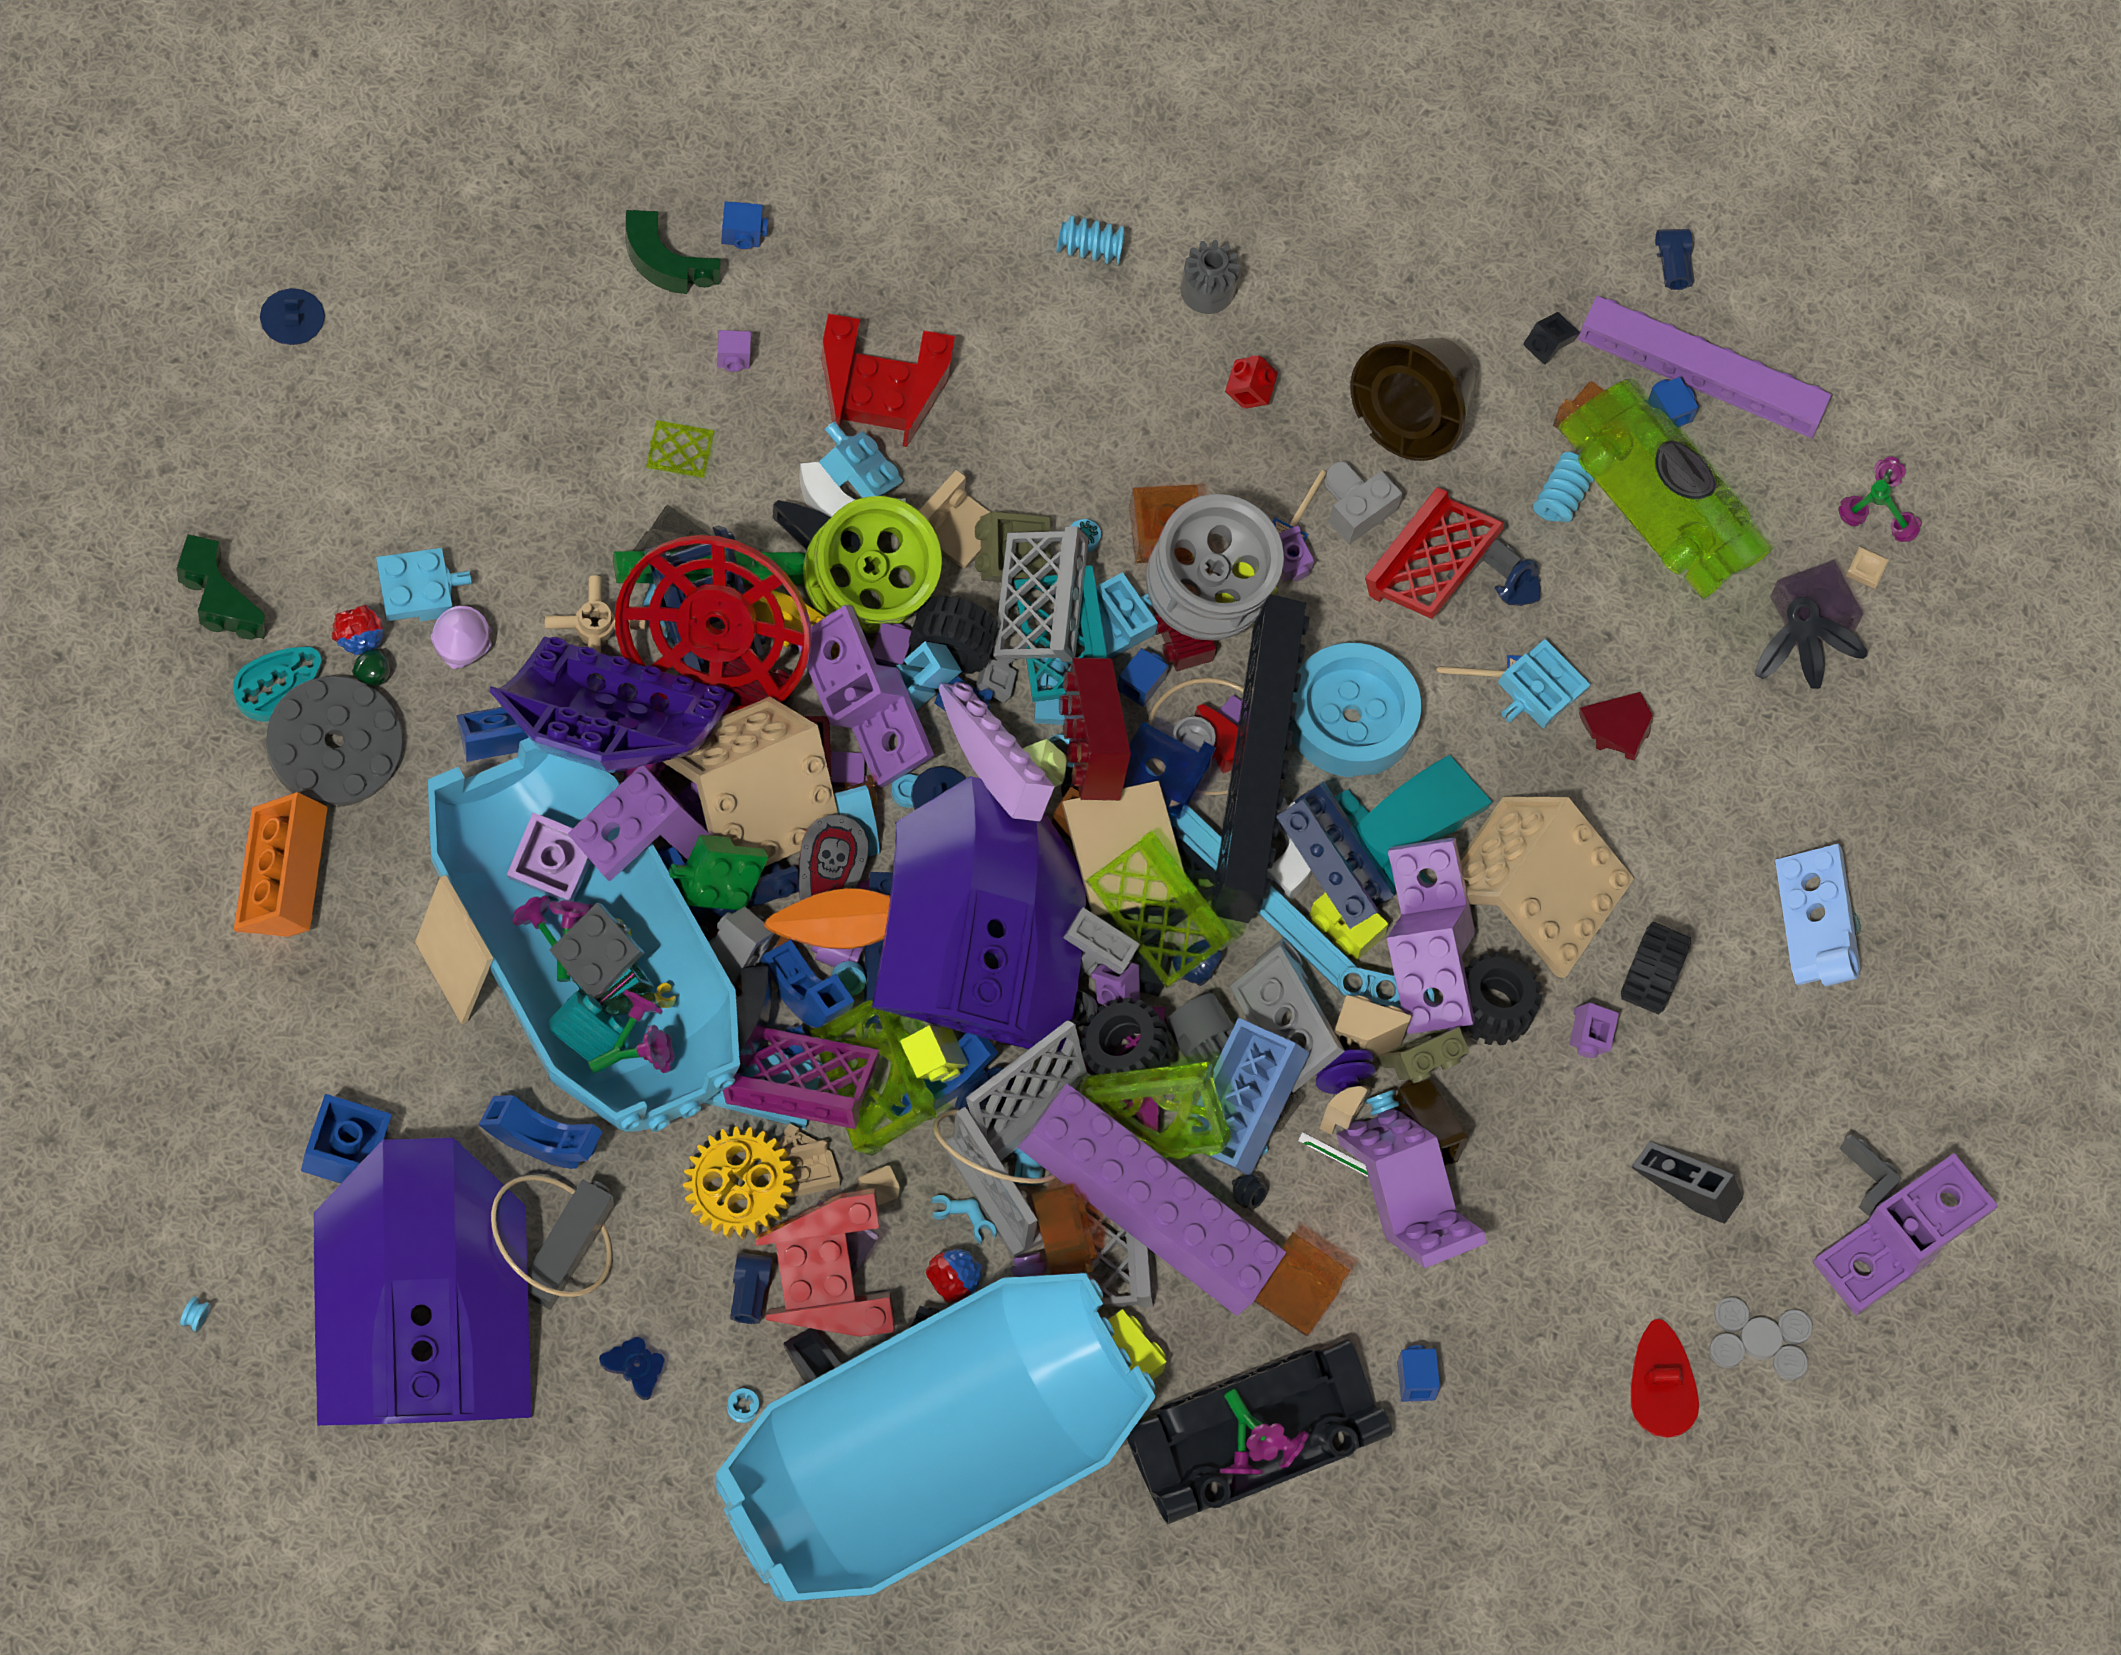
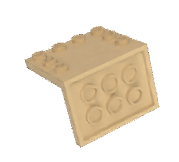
(761, 778)
(1545, 875)

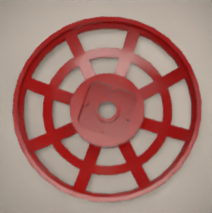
(720, 602)

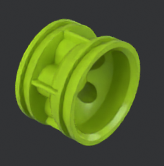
(916, 553)

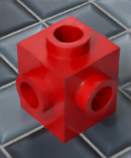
(1251, 382)

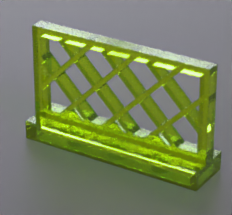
(1183, 892)

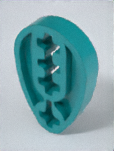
(261, 672)

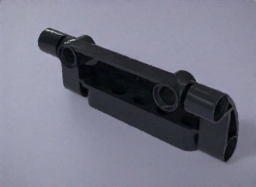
(1202, 1430)

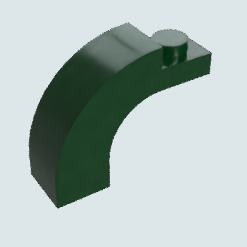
(658, 263)

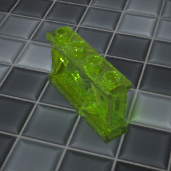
(1156, 1082)
(865, 1137)

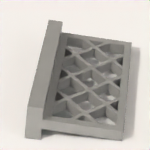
(1067, 590)
(1016, 1120)
(996, 1197)
(1138, 1263)

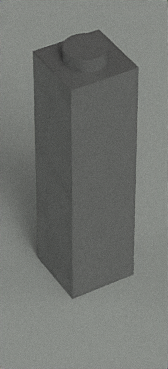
(569, 1240)

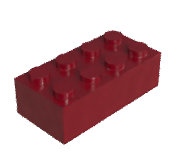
(1095, 729)

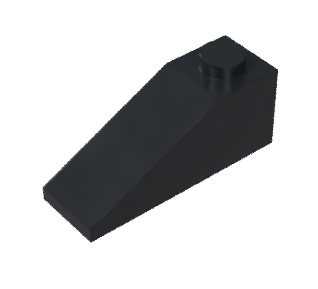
(1690, 1181)

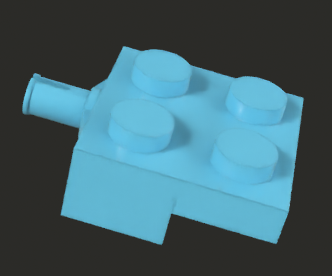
(860, 463)
(417, 584)
(1123, 615)
(1541, 684)

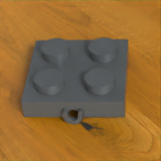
(597, 951)

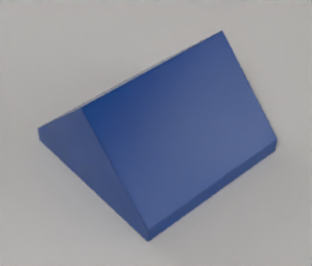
(489, 733)

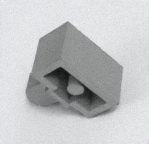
(1359, 503)
(740, 942)

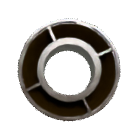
(1414, 395)

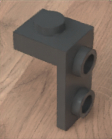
(1499, 557)
(1879, 1170)

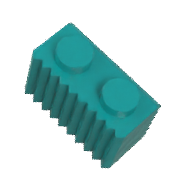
(586, 1027)

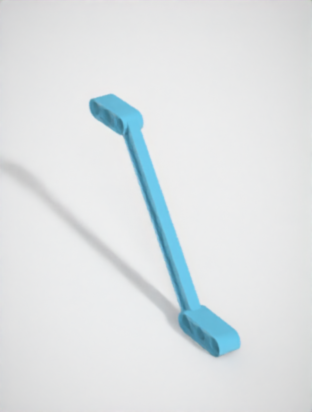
(1284, 916)

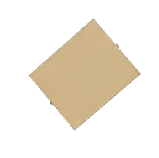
(1109, 828)
(453, 949)

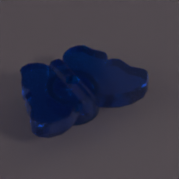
(622, 1360)

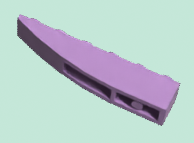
(996, 755)

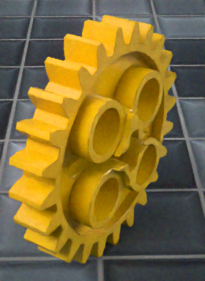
(762, 1201)

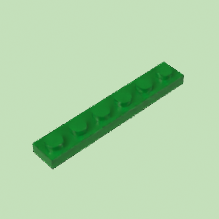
(790, 563)

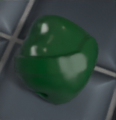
(371, 668)

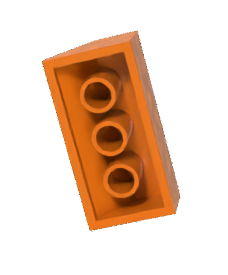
(281, 866)

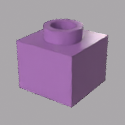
(733, 350)

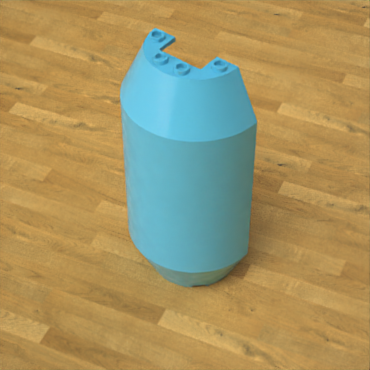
(473, 842)
(932, 1438)

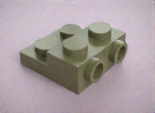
(993, 531)
(1425, 1053)

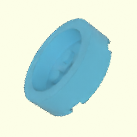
(1360, 680)

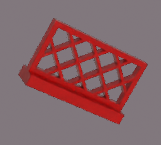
(1410, 545)

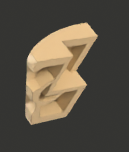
(1344, 1107)

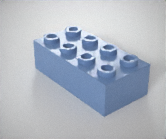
(1252, 1087)

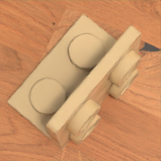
(954, 520)

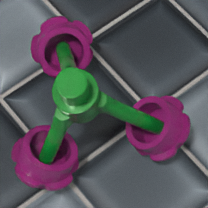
(1888, 474)

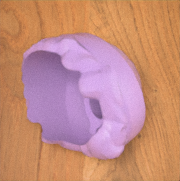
(461, 636)

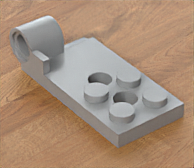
(1278, 987)

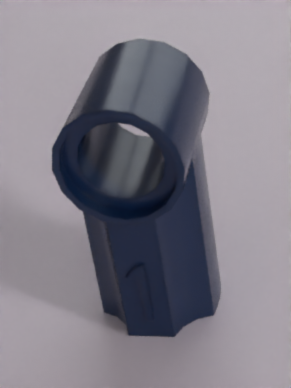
(1675, 253)
(750, 1281)

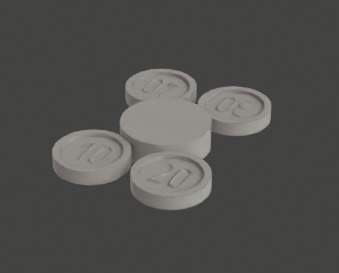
(1760, 1339)

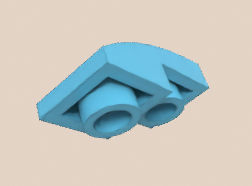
(857, 806)

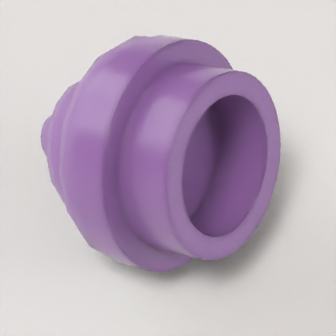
(1028, 1265)

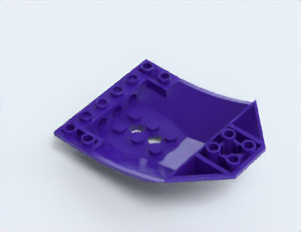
(606, 721)
(952, 874)
(410, 1234)

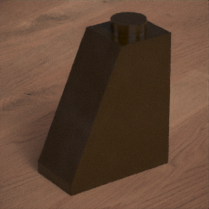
(1427, 1108)

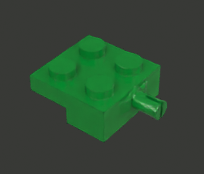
(719, 873)

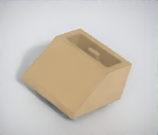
(1370, 1026)

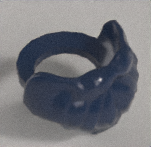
(1521, 585)
(1204, 971)

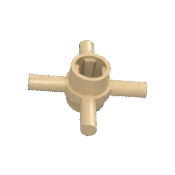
(591, 612)

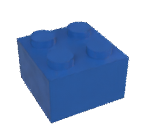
(343, 1138)

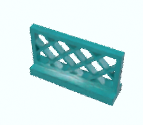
(1089, 624)

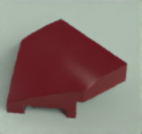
(1618, 723)

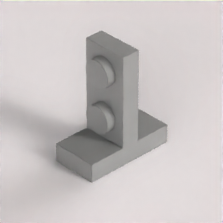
(1100, 943)

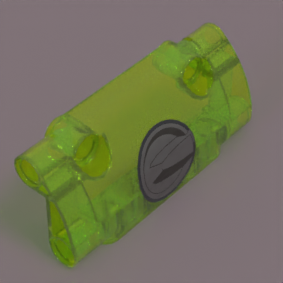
(1664, 487)

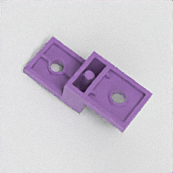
(866, 698)
(1905, 1234)

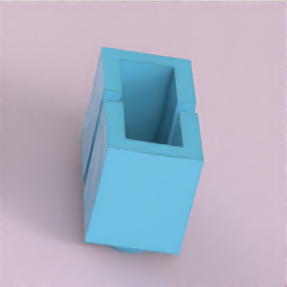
(938, 668)

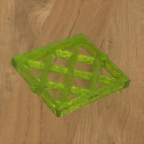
(654, 444)

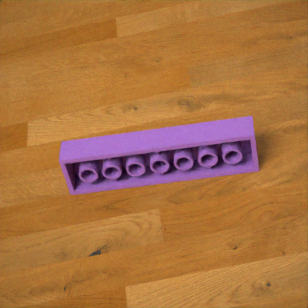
(1152, 1199)

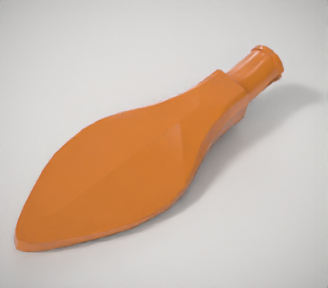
(834, 919)

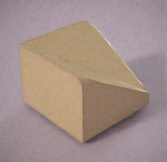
(884, 1182)

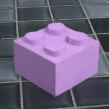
(549, 859)

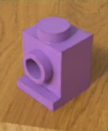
(1298, 566)
(1113, 987)
(1600, 1023)

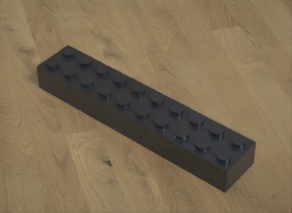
(1259, 759)

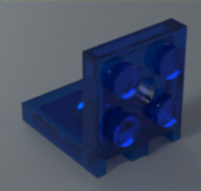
(1182, 766)

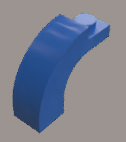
(802, 991)
(978, 1054)
(539, 1136)

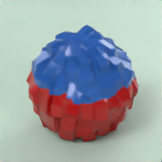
(358, 630)
(954, 1274)

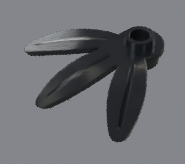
(1807, 634)

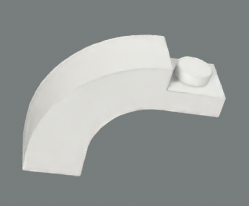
(821, 491)
(1290, 871)

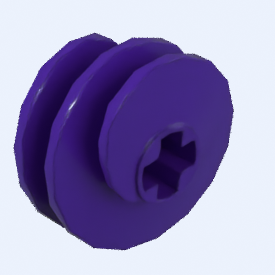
(1345, 1071)

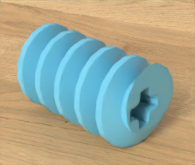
(1091, 240)
(1563, 490)

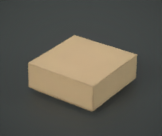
(1867, 567)

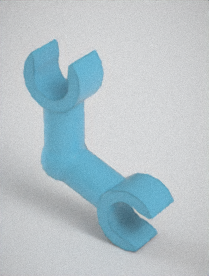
(967, 1206)

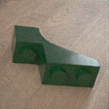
(221, 604)

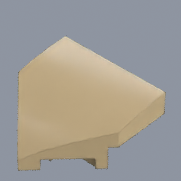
(812, 1163)

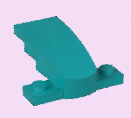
(1417, 811)

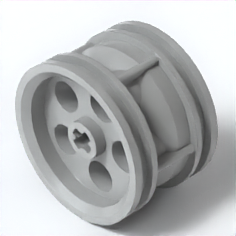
(1250, 540)

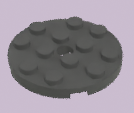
(341, 708)

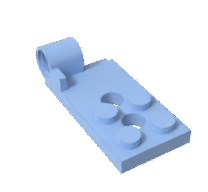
(1826, 947)

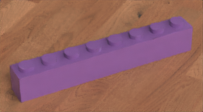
(1704, 366)

